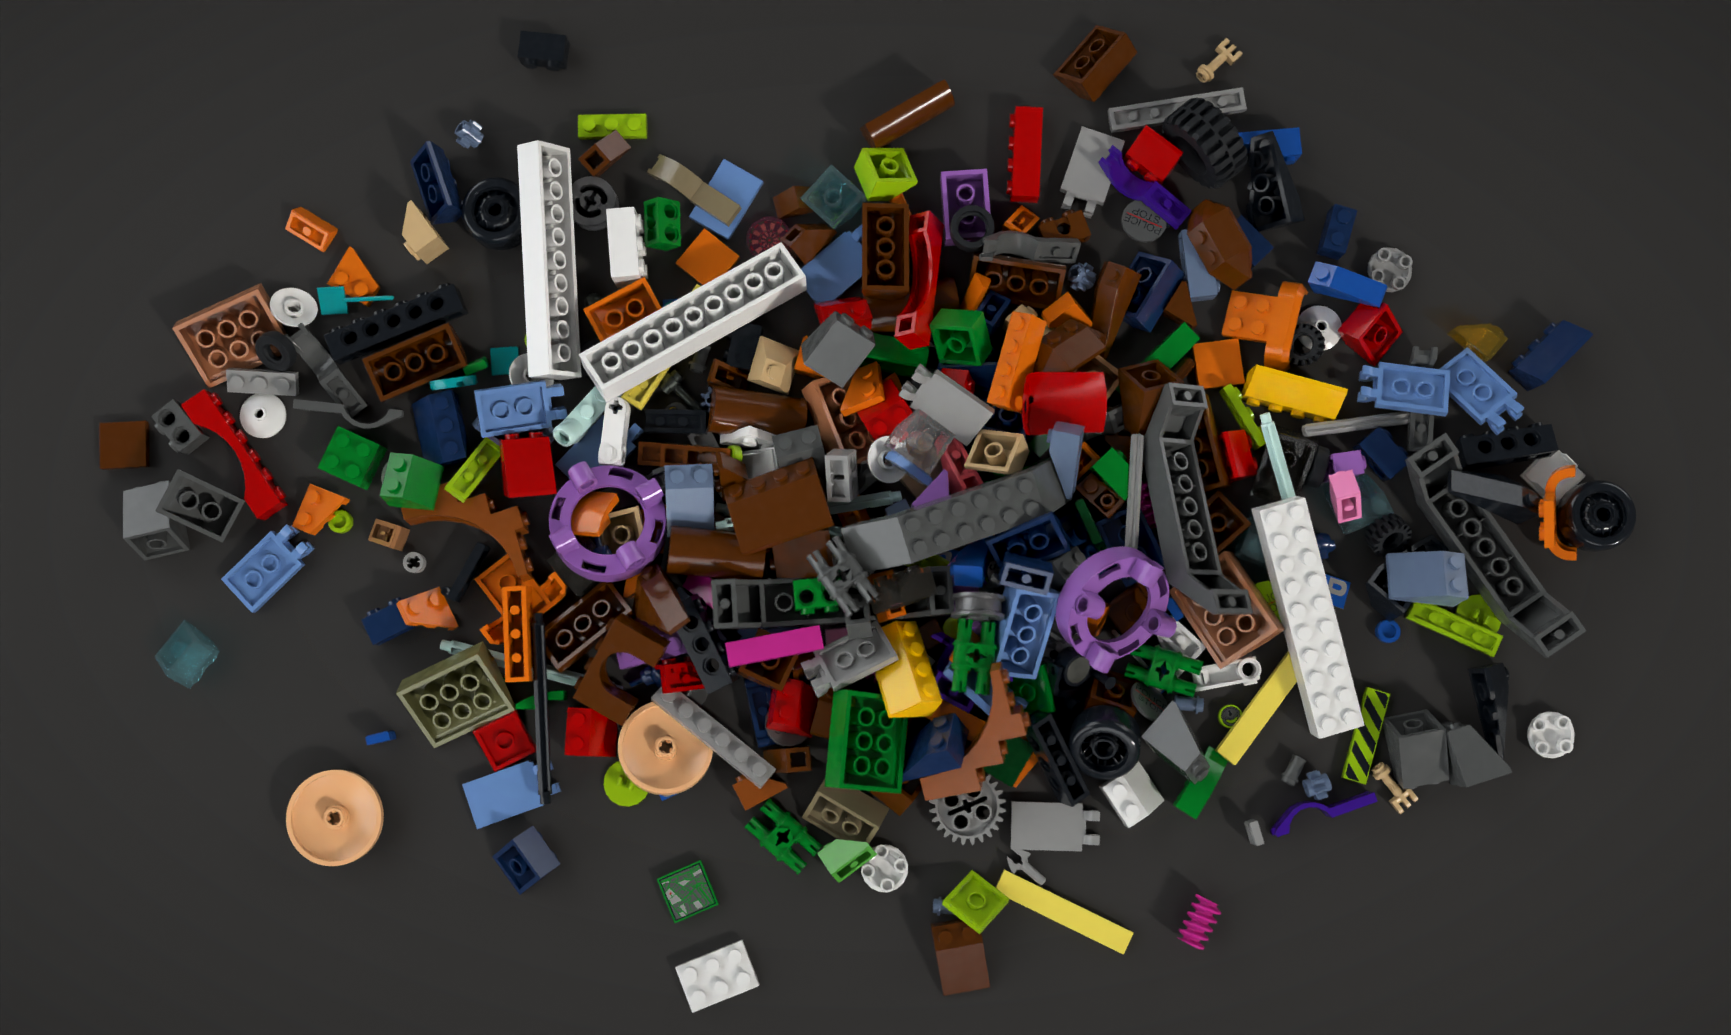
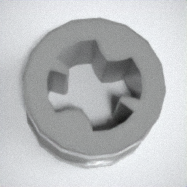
(406, 562)

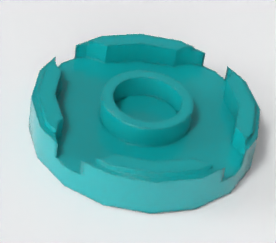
(453, 382)

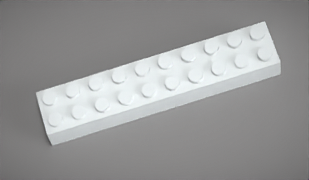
(549, 261)
(693, 322)
(1308, 616)

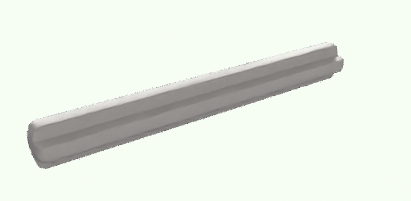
(1355, 424)
(1134, 491)

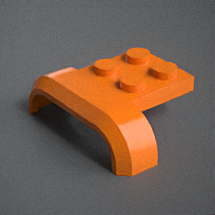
(1266, 321)
(1547, 510)
(504, 574)

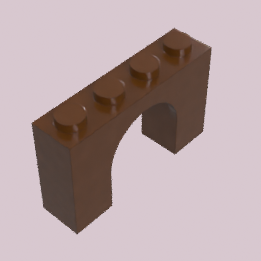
(596, 687)

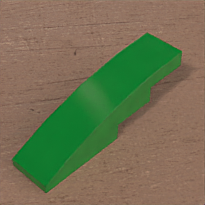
(1173, 347)

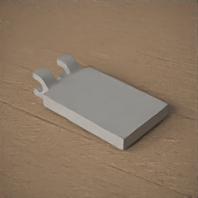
(1084, 174)
(947, 403)
(849, 661)
(1051, 826)

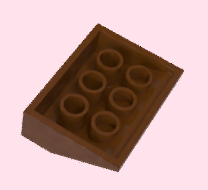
(778, 506)

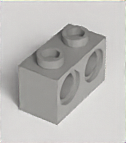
(841, 475)

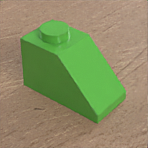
(845, 857)

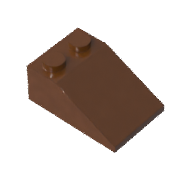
(959, 957)

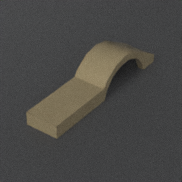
(695, 189)

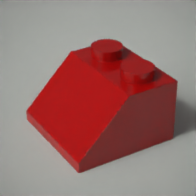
(1152, 156)
(855, 307)
(1370, 331)
(886, 415)
(1238, 455)
(792, 708)
(590, 733)

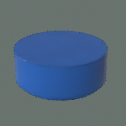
(1387, 631)

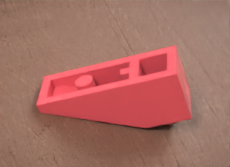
(953, 462)

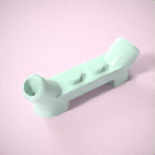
(579, 421)

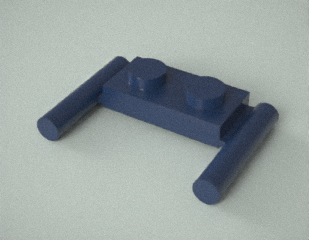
(759, 701)

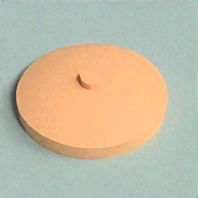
(661, 752)
(334, 817)

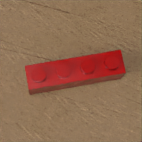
(1026, 154)

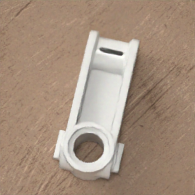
(614, 433)
(1214, 677)

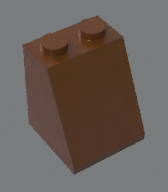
(1140, 392)
(790, 557)

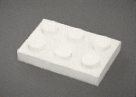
(717, 976)

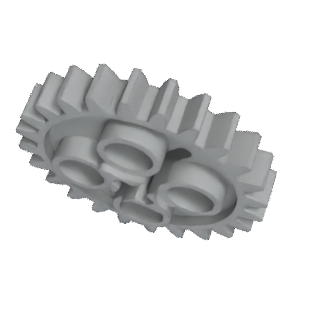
(976, 826)

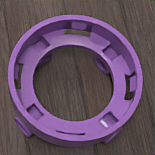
(631, 556)
(1081, 600)

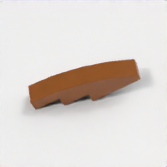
(676, 454)

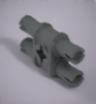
(846, 563)

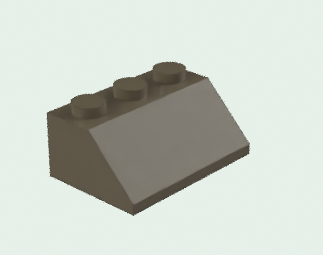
(845, 813)

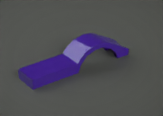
(1150, 193)
(1282, 825)

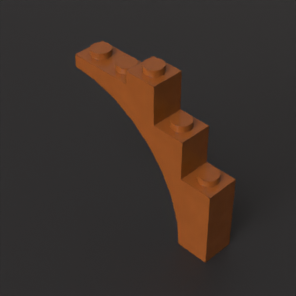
(482, 513)
(988, 747)

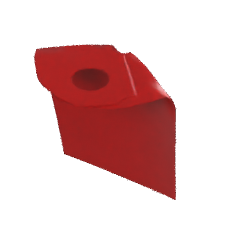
(1066, 398)

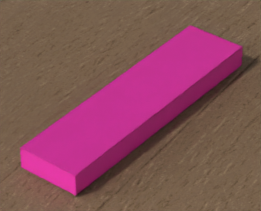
(774, 646)

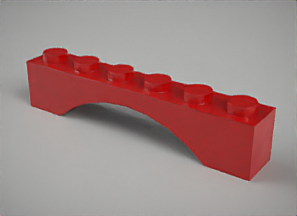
(925, 243)
(260, 491)

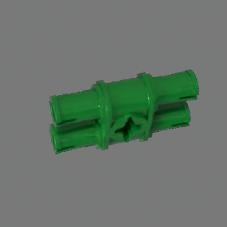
(1174, 662)
(962, 663)
(769, 838)

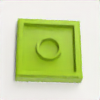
(975, 901)

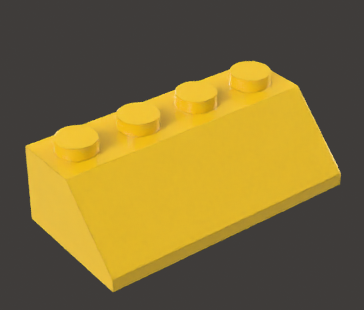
(1292, 394)
(909, 683)

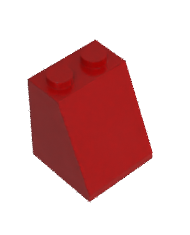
(527, 465)

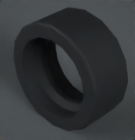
(970, 210)

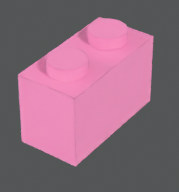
(1345, 496)

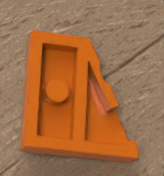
(354, 277)
(864, 390)
(317, 509)
(428, 610)

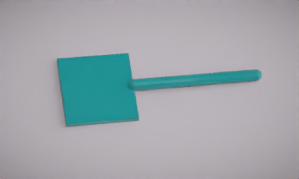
(334, 301)
(502, 359)

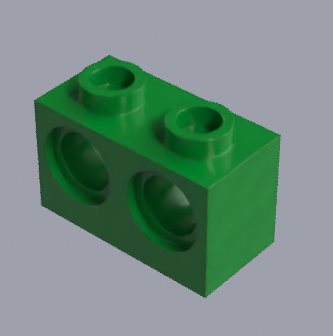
(662, 223)
(818, 602)

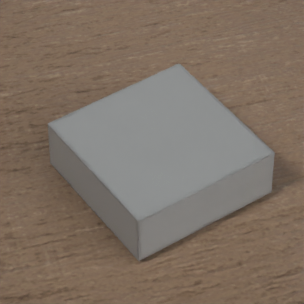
(1254, 832)

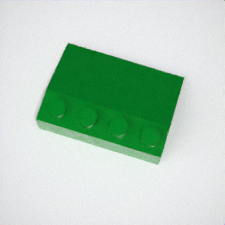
(865, 744)

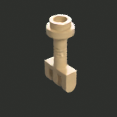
(1205, 72)
(1382, 772)

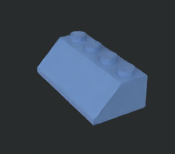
(1024, 631)

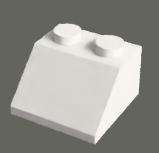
(1132, 795)

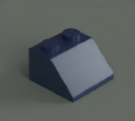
(526, 859)

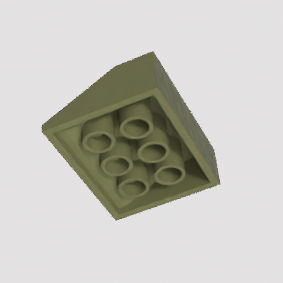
(456, 695)

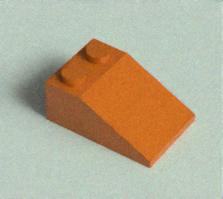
(622, 309)

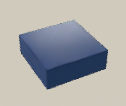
(1174, 609)
(380, 737)

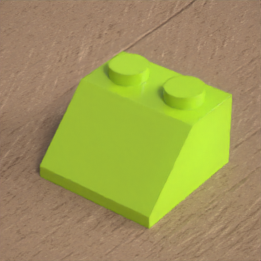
(884, 173)

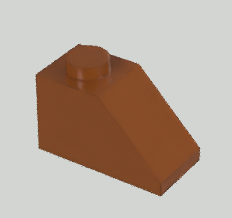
(751, 795)

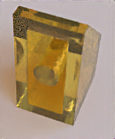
(1480, 339)

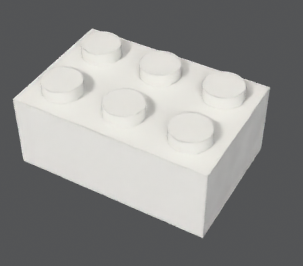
(626, 246)

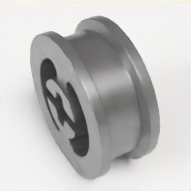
(582, 195)
(978, 606)

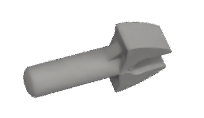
(1026, 867)

